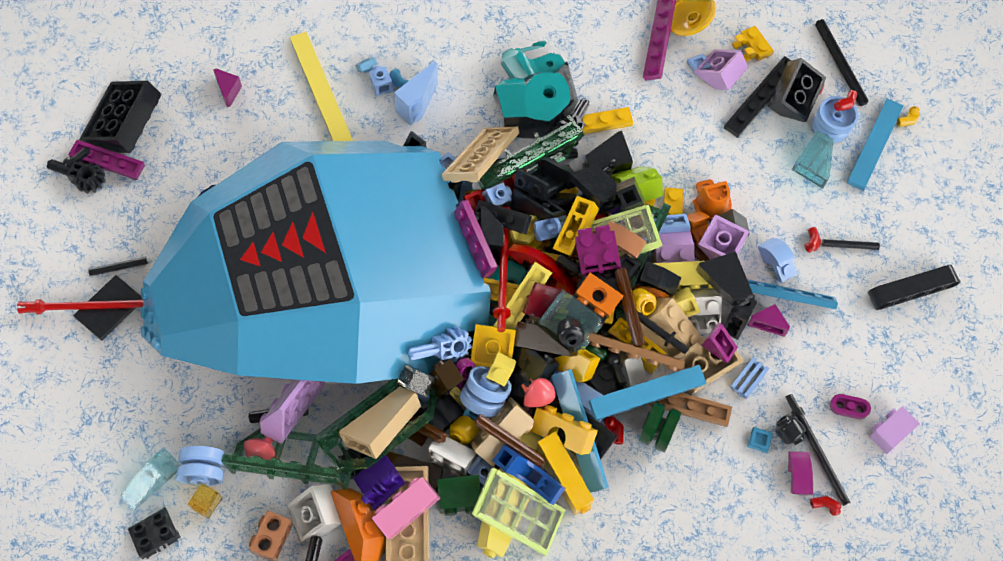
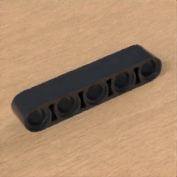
(913, 287)

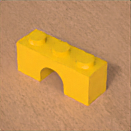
(578, 434)

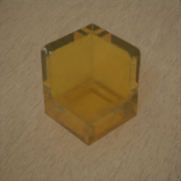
(205, 501)

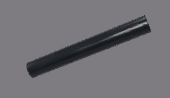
(850, 244)
(118, 266)

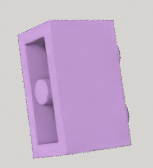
(894, 429)

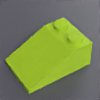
(647, 178)

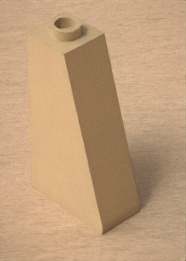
(381, 423)

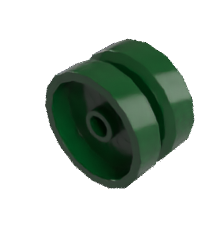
(657, 425)

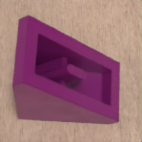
(228, 84)
(770, 320)
(720, 343)

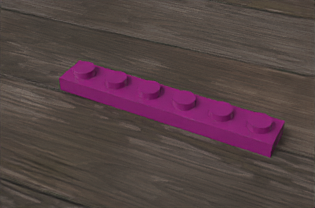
(659, 40)

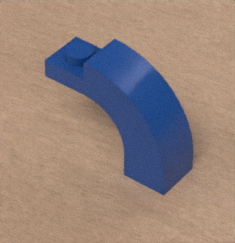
(529, 473)

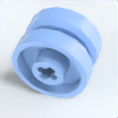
(832, 122)
(483, 394)
(200, 466)

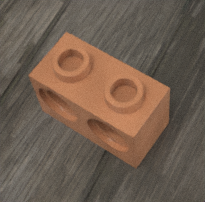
(276, 538)

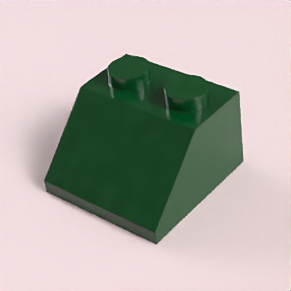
(458, 494)

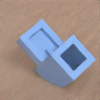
(780, 257)

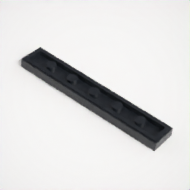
(756, 101)

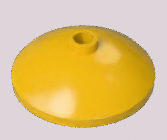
(692, 16)

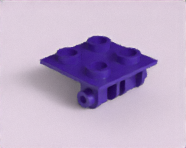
(378, 482)

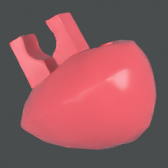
(539, 393)
(259, 448)

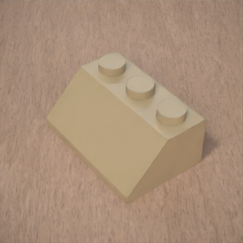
(671, 318)
(711, 365)
(512, 419)

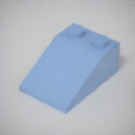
(415, 95)

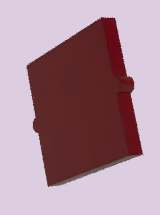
(540, 299)

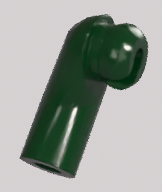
(600, 352)

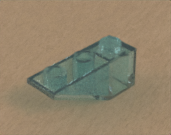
(150, 478)

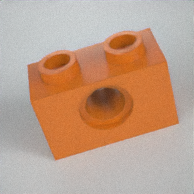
(610, 296)

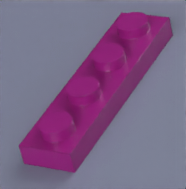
(109, 160)
(475, 239)

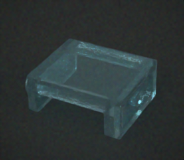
(569, 307)

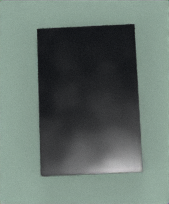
(104, 321)

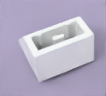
(710, 308)
(452, 456)

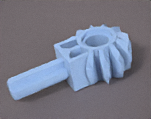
(443, 346)

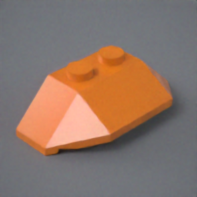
(362, 533)

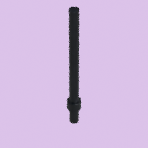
(799, 413)

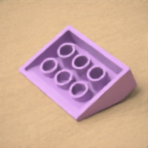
(289, 408)

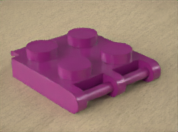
(597, 249)

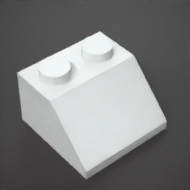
(314, 512)

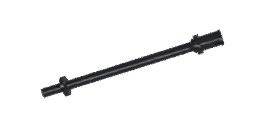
(574, 270)

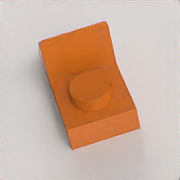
(699, 225)

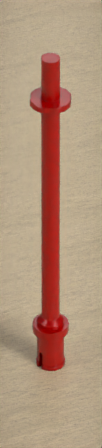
(39, 306)
(502, 312)

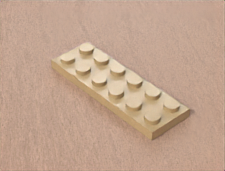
(480, 154)
(412, 541)

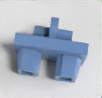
(548, 228)

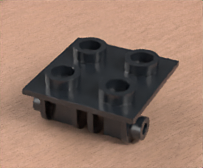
(153, 533)

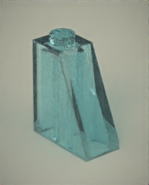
(816, 159)

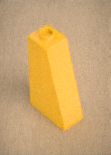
(563, 469)

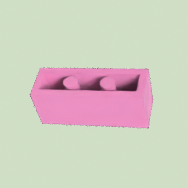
(405, 507)

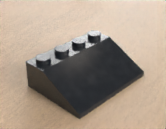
(121, 115)

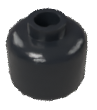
(570, 332)
(790, 429)

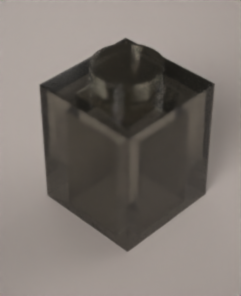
(415, 380)

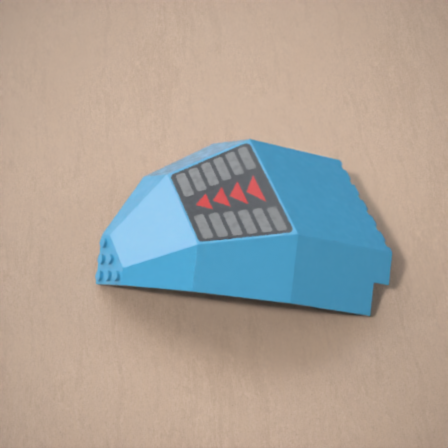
(316, 266)

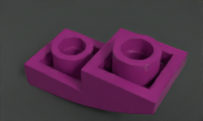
(801, 472)

